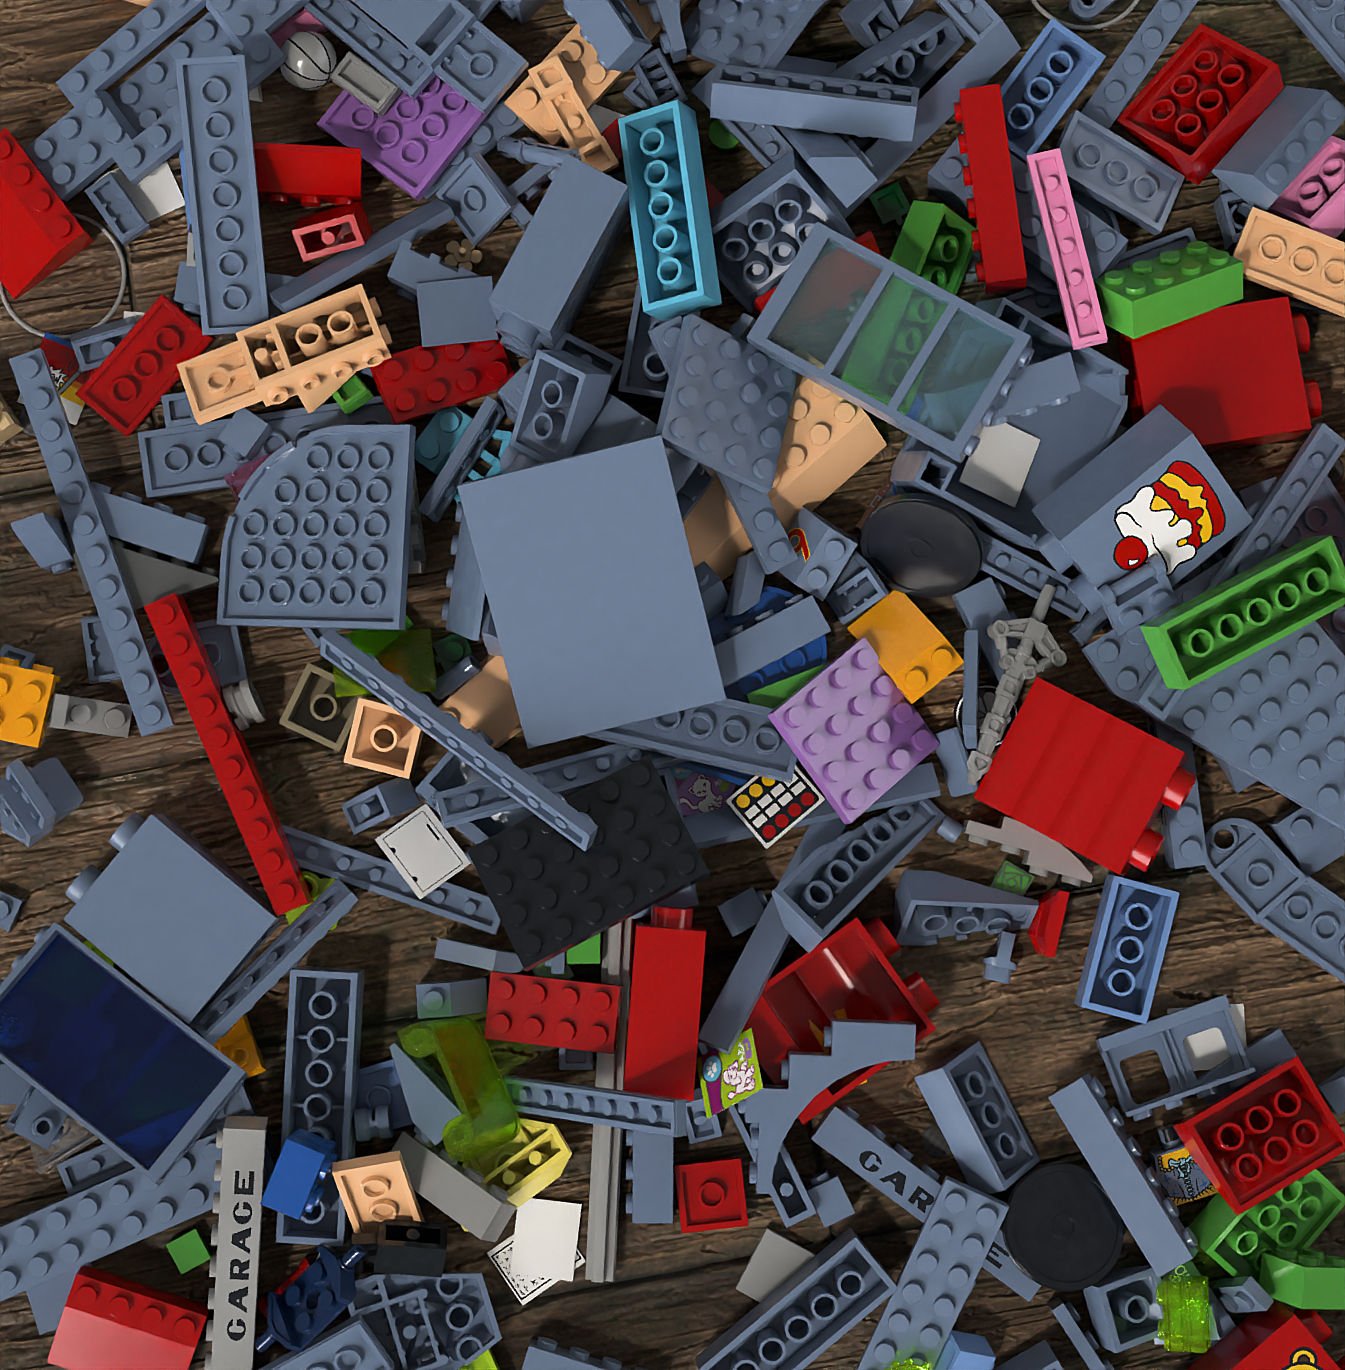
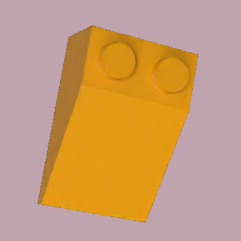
(907, 645)

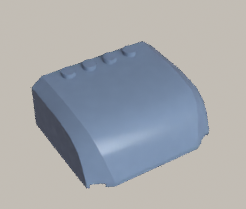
(1067, 432)

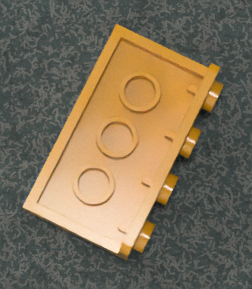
(25, 701)

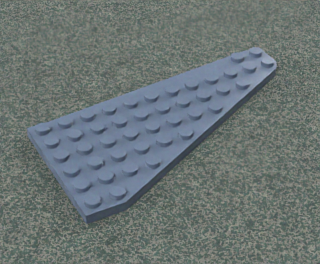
(1265, 715)

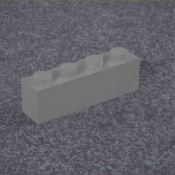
(455, 1189)

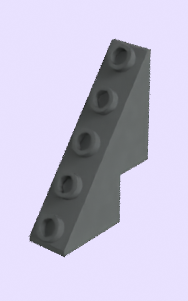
(152, 578)

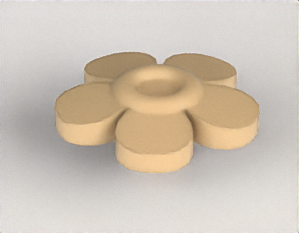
(462, 256)

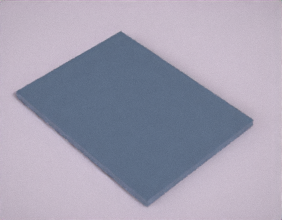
(592, 590)

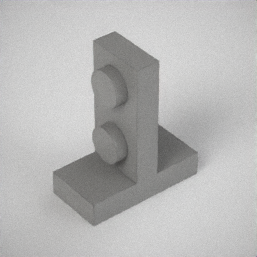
(89, 715)

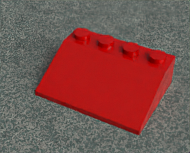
(1201, 102)
(35, 223)
(1263, 1135)
(125, 1326)

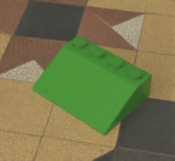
(1285, 1220)

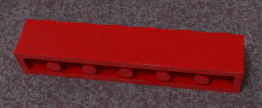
(992, 189)

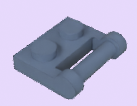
(1137, 596)

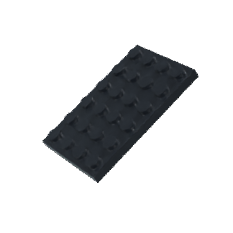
(560, 895)

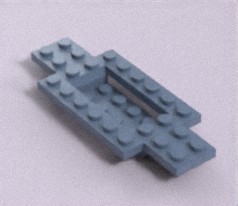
(441, 41)
(142, 117)

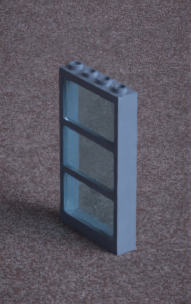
(891, 342)

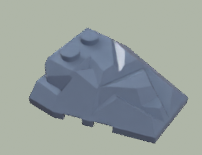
(428, 1319)

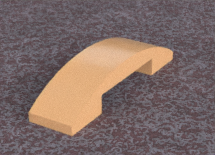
(571, 115)

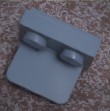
(36, 799)

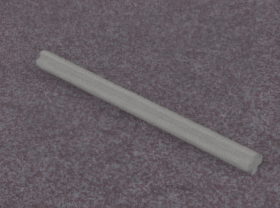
(607, 1140)

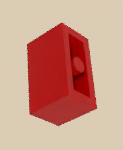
(331, 231)

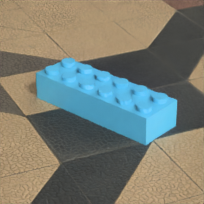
(669, 211)

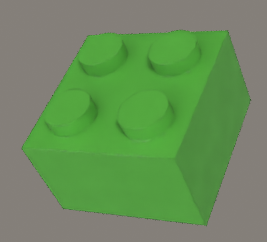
(1304, 1278)

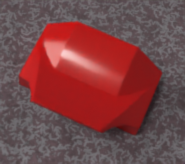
(1048, 921)

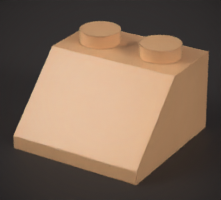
(383, 739)

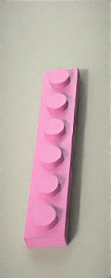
(1066, 249)

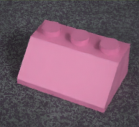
(1317, 192)

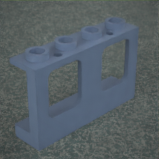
(1166, 1038)

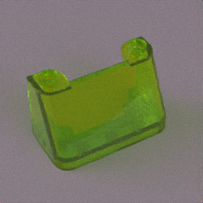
(475, 1081)

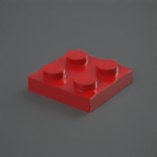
(711, 1194)

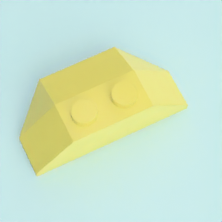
(526, 1162)

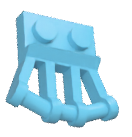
(442, 437)

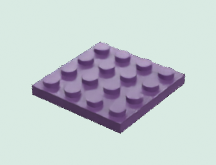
(413, 136)
(853, 730)

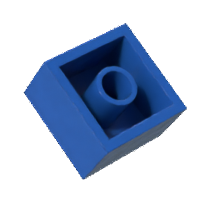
(298, 1174)

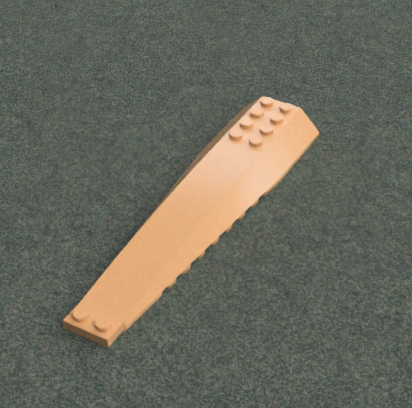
(820, 451)

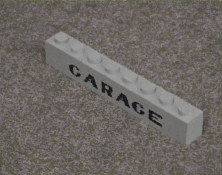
(237, 1243)

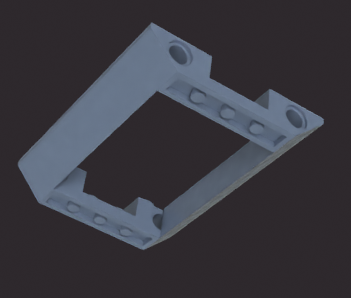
(991, 52)

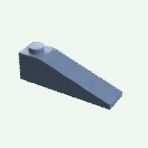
(942, 906)

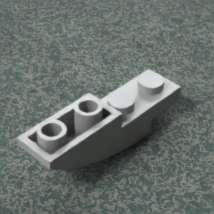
(1040, 852)

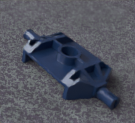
(294, 1314)

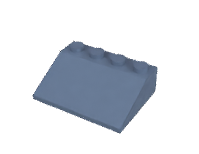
(766, 225)
(468, 594)

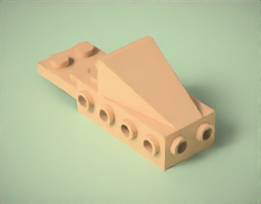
(290, 355)

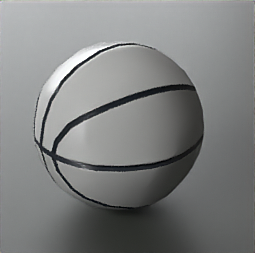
(309, 60)

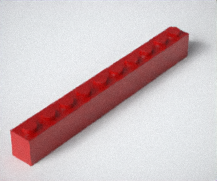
(229, 754)

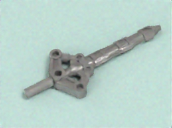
(1018, 667)

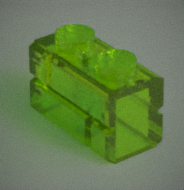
(1185, 1313)

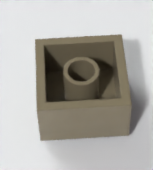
(317, 711)

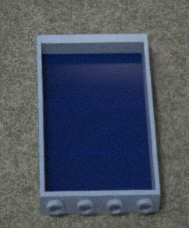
(110, 1053)

